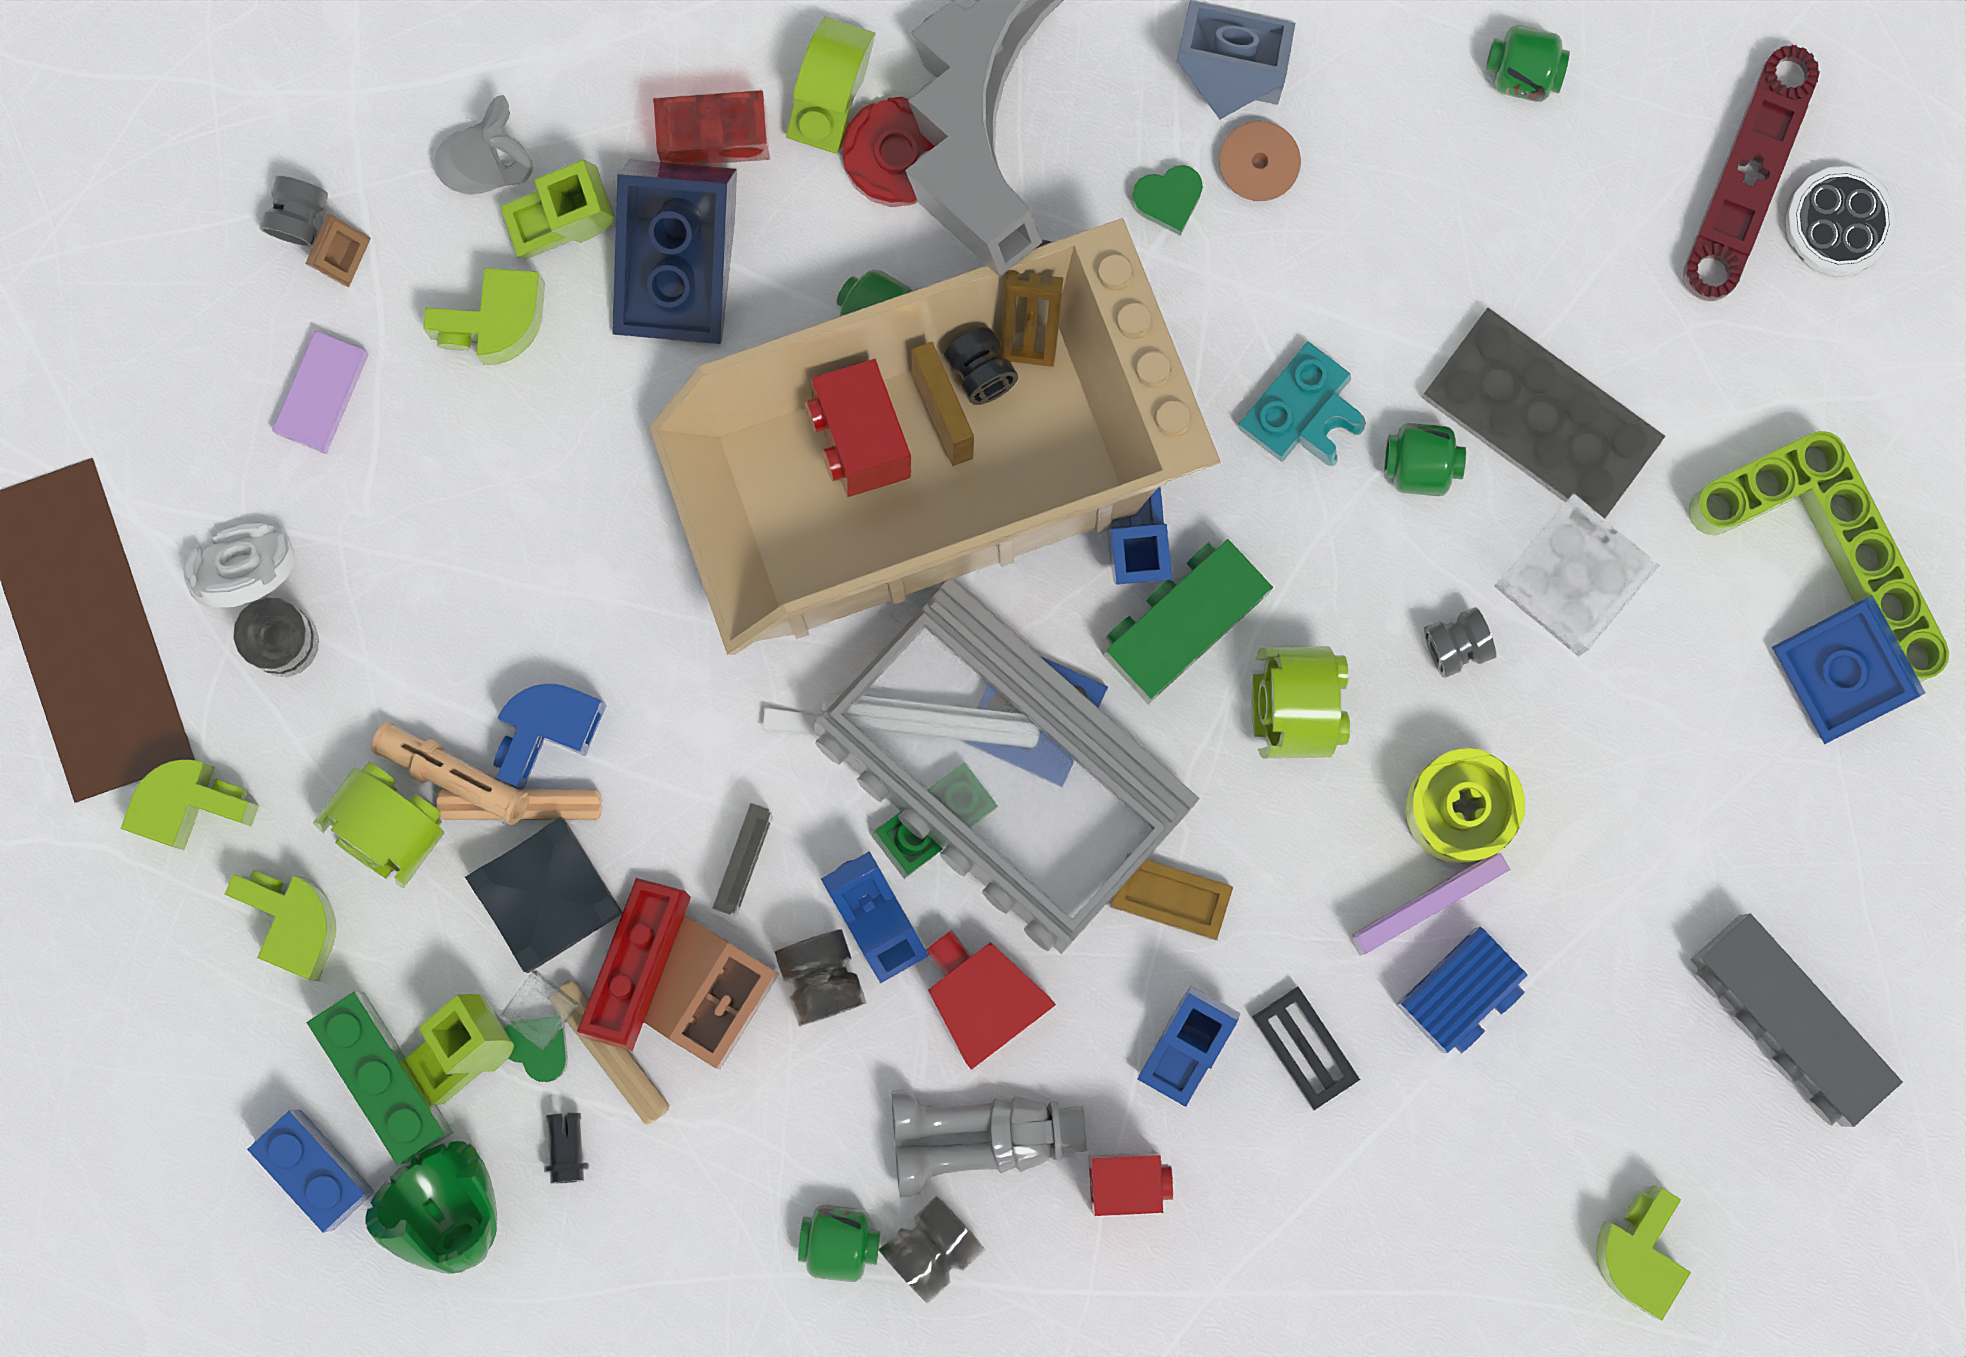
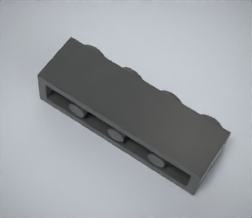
(1795, 1021)

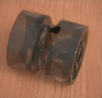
(276, 637)
(820, 977)
(932, 1249)

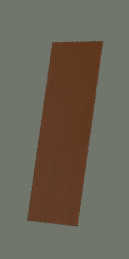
(86, 632)

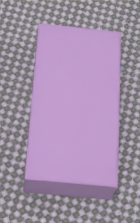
(320, 392)

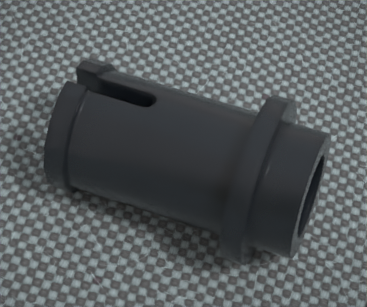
(565, 1152)

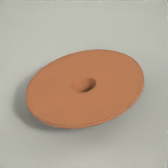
(1259, 161)

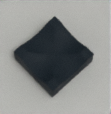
(544, 895)

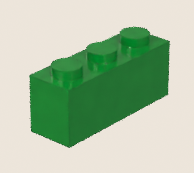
(1185, 619)
(379, 1077)

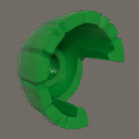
(437, 1210)

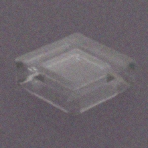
(539, 1010)

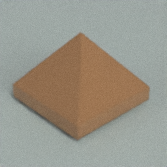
(338, 250)

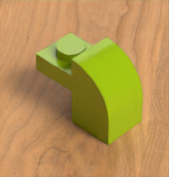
(828, 83)
(563, 209)
(506, 320)
(171, 797)
(302, 922)
(458, 1047)
(1632, 1264)

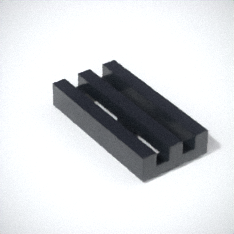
(1279, 1009)

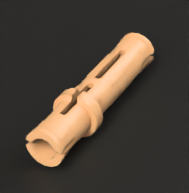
(430, 763)

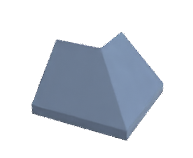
(1234, 56)

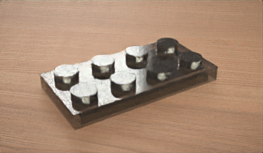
(1542, 415)

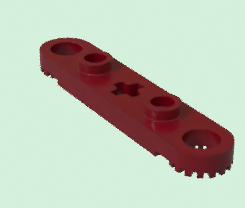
(1738, 208)

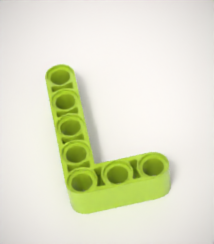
(1839, 537)

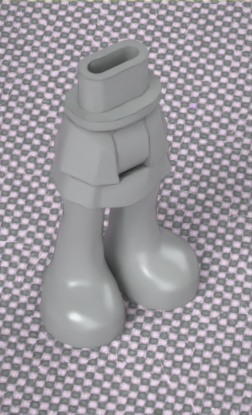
(1019, 1137)

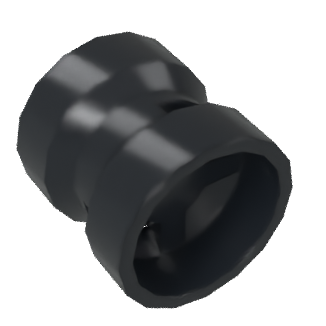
(980, 366)

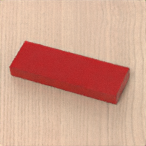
(634, 964)

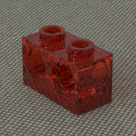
(712, 128)

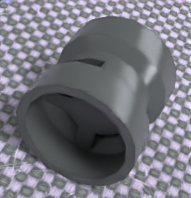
(293, 211)
(1457, 643)

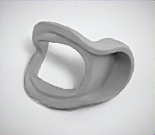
(469, 157)

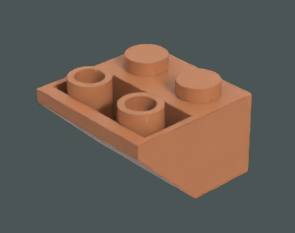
(707, 993)

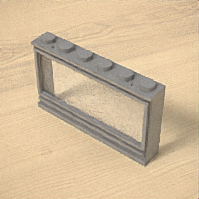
(1003, 767)

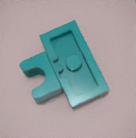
(1304, 408)

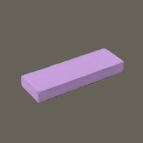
(1429, 903)

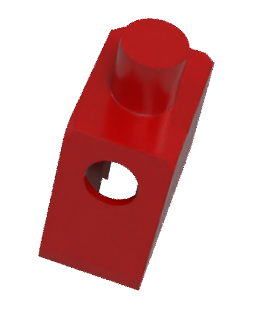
(983, 997)

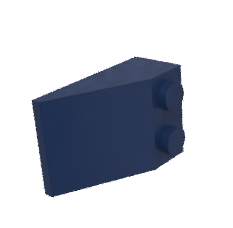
(673, 250)

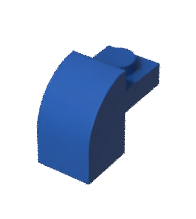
(1140, 545)
(544, 714)
(874, 917)
(1188, 1045)

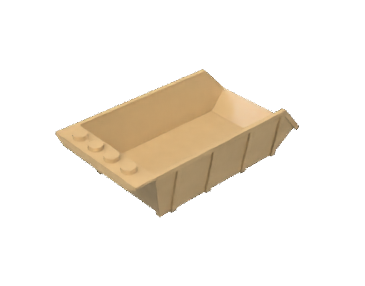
(1048, 459)

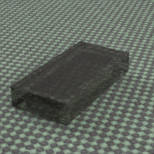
(743, 860)

